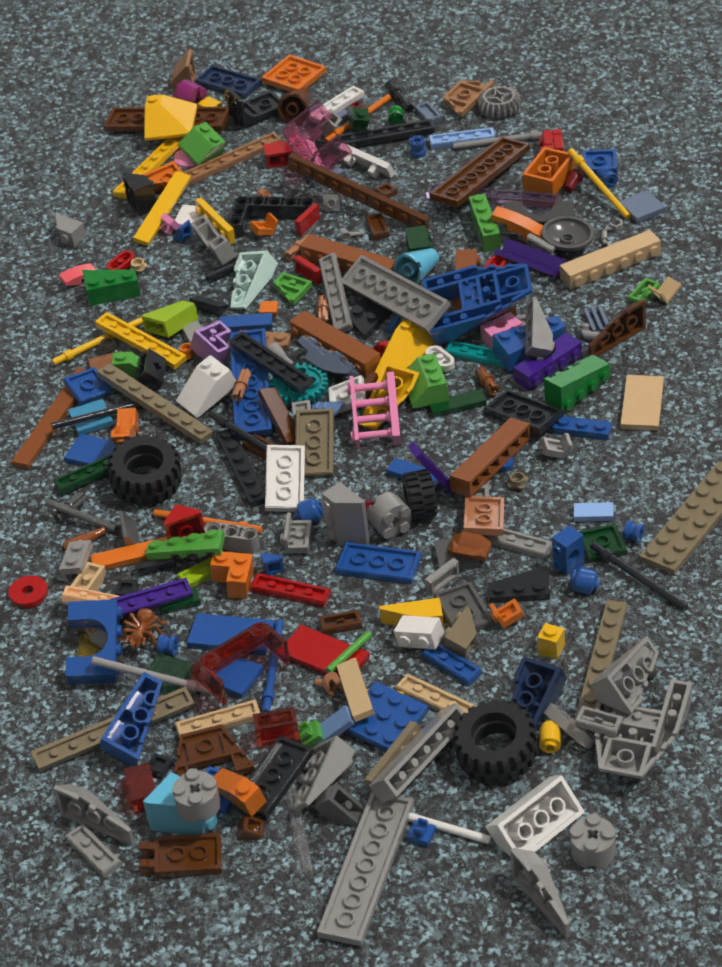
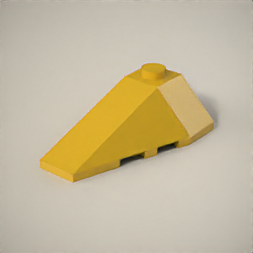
(405, 345)

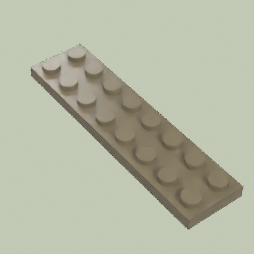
(687, 526)

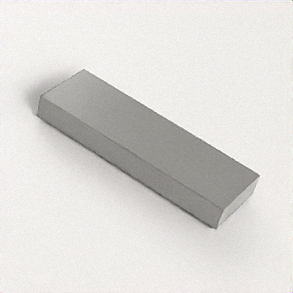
(93, 850)

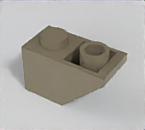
(462, 635)

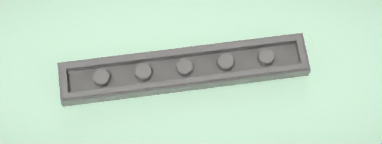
(335, 292)

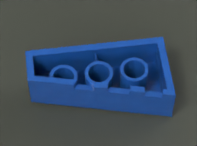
(510, 344)

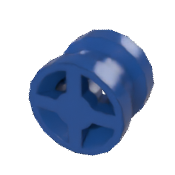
(633, 531)
(168, 645)

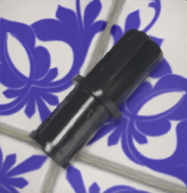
(155, 564)

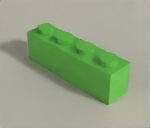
(485, 227)

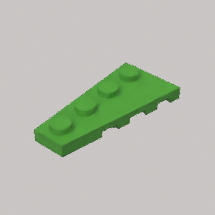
(184, 546)

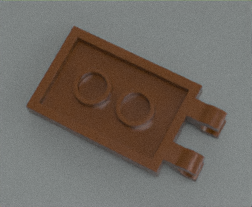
(181, 855)

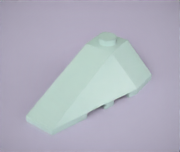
(252, 274)

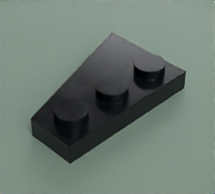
(523, 587)

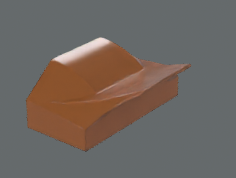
(470, 546)

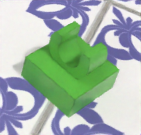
(310, 733)

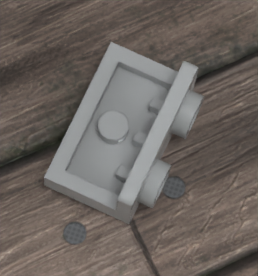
(296, 535)
(75, 558)

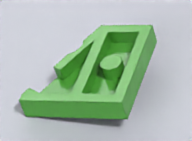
(292, 287)

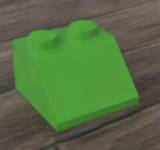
(202, 144)

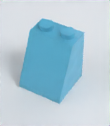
(163, 813)

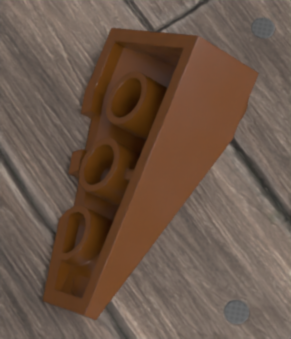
(620, 328)

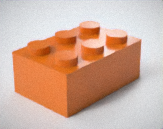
(547, 171)

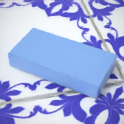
(593, 512)

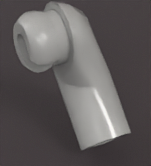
(586, 333)

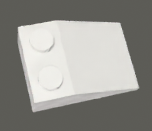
(206, 386)

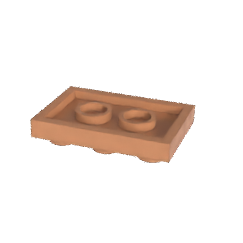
(484, 515)

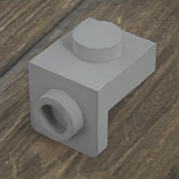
(332, 201)
(555, 447)

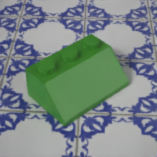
(431, 383)

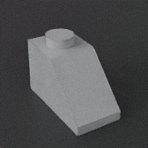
(70, 230)

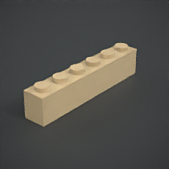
(610, 259)

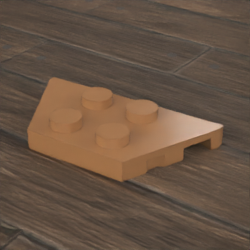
(465, 96)

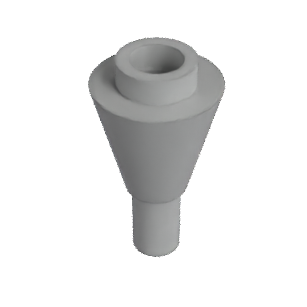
(276, 348)

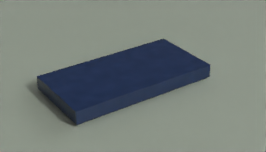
(219, 78)

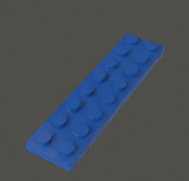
(250, 412)

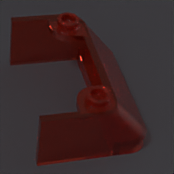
(213, 661)

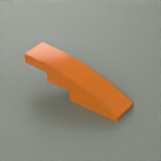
(517, 223)

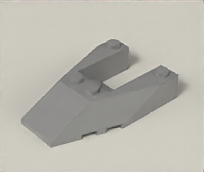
(643, 733)

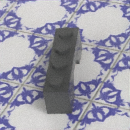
(560, 208)

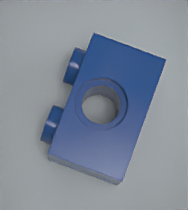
(568, 550)

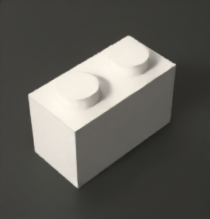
(419, 632)

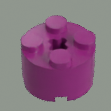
(190, 92)

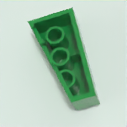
(576, 382)

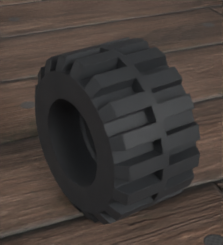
(420, 494)

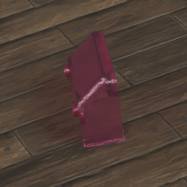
(306, 129)

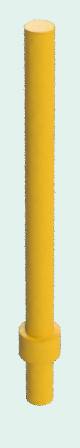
(581, 163)
(69, 354)

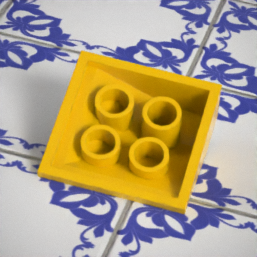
(168, 117)

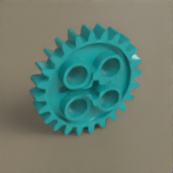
(312, 393)

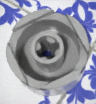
(389, 515)
(196, 796)
(593, 842)

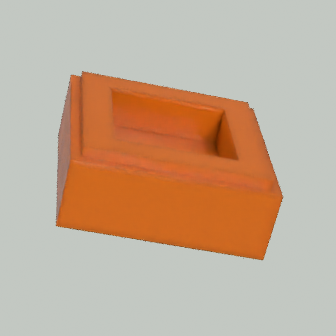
(269, 307)

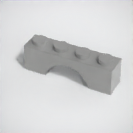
(216, 243)

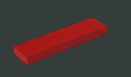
(290, 590)

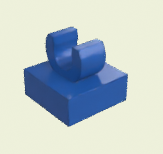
(421, 833)

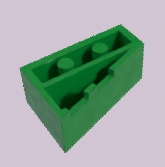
(110, 285)

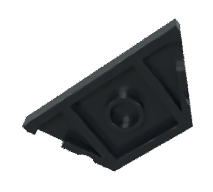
(368, 316)

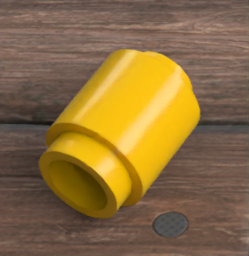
(549, 737)

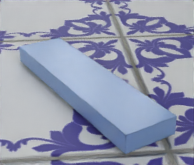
(447, 139)

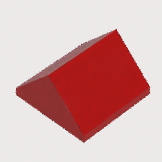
(183, 522)

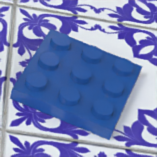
(391, 716)

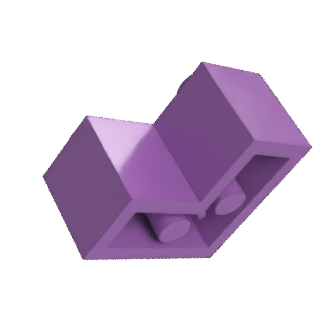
(212, 341)

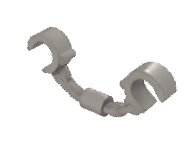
(611, 227)

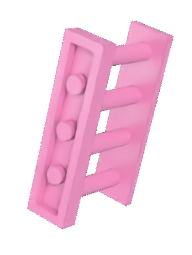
(390, 416)

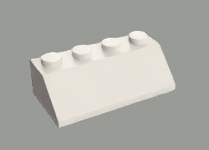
(536, 816)

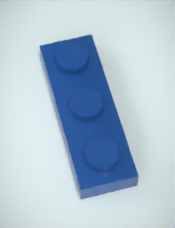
(583, 427)

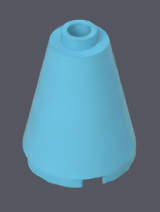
(416, 264)

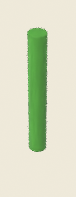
(349, 651)

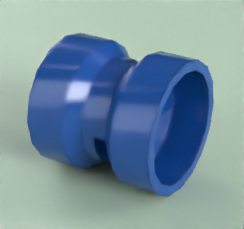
(417, 146)
(607, 176)

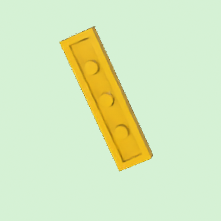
(217, 221)

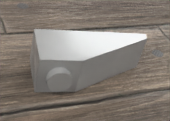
(538, 333)

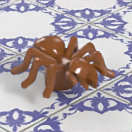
(141, 628)

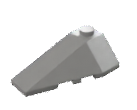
(625, 679)
(326, 764)

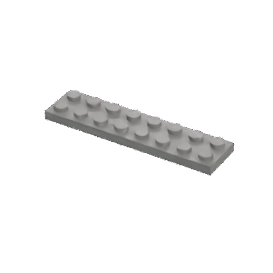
(395, 293)
(365, 870)

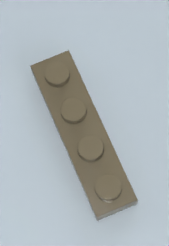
(398, 745)

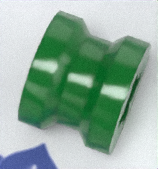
(397, 119)

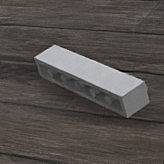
(416, 754)

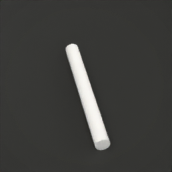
(452, 829)

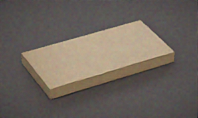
(642, 402)

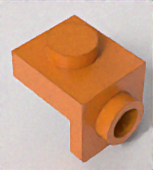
(264, 227)
(507, 613)

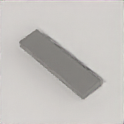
(521, 543)

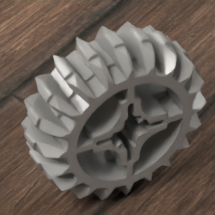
(499, 102)

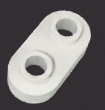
(445, 360)

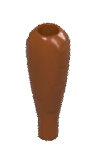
(93, 535)

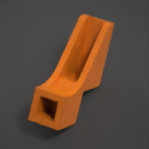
(126, 426)

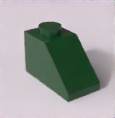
(358, 118)

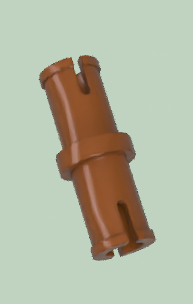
(487, 381)

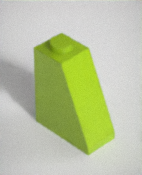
(170, 318)

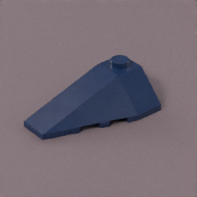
(536, 687)

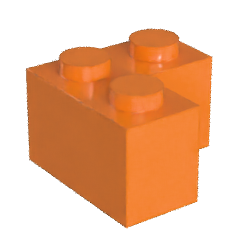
(235, 571)

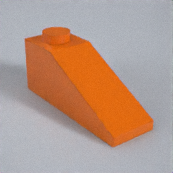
(240, 791)

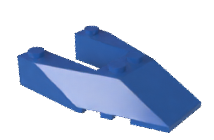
(483, 295)

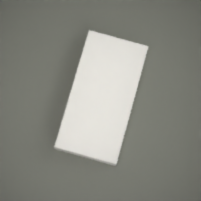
(284, 477)

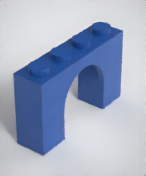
(100, 615)

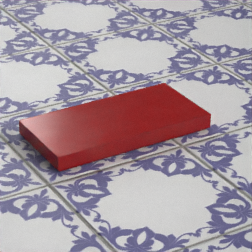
(319, 650)

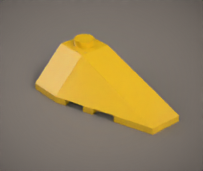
(404, 381)

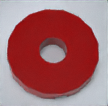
(24, 584)

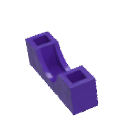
(532, 372)

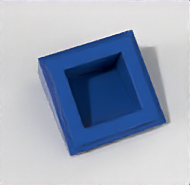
(183, 232)
(272, 563)

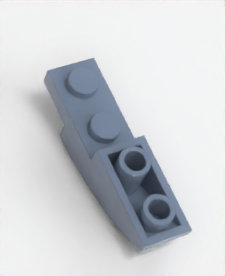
(327, 359)

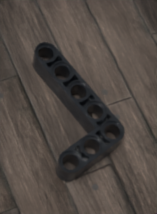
(258, 206)

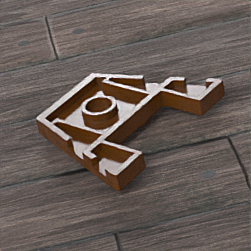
(210, 747)

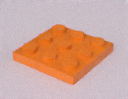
(293, 73)

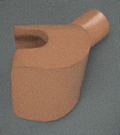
(330, 683)

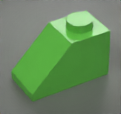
(126, 362)

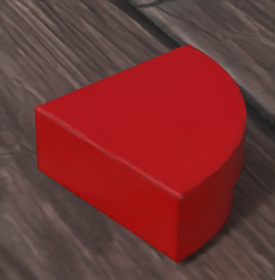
(381, 347)

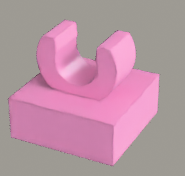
(169, 224)

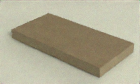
(316, 433)

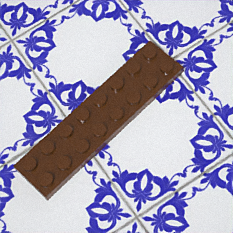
(133, 118)
(479, 171)

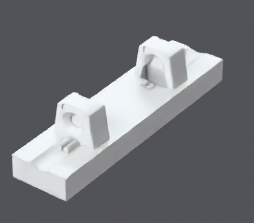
(374, 164)

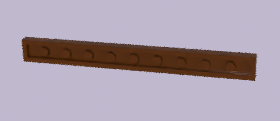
(357, 192)

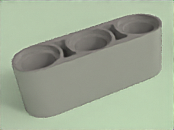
(237, 537)

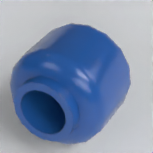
(309, 510)
(584, 580)

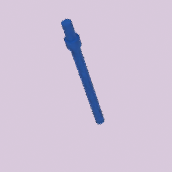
(268, 694)

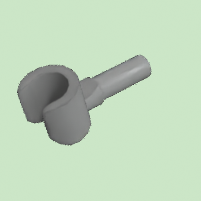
(347, 235)

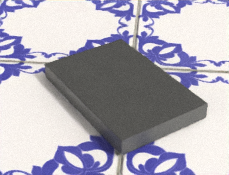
(460, 596)

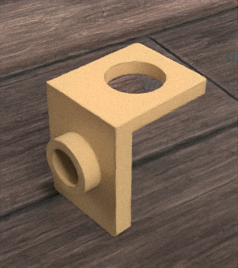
(666, 290)

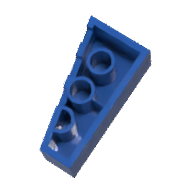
(131, 724)

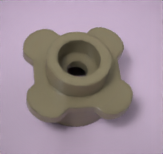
(517, 481)

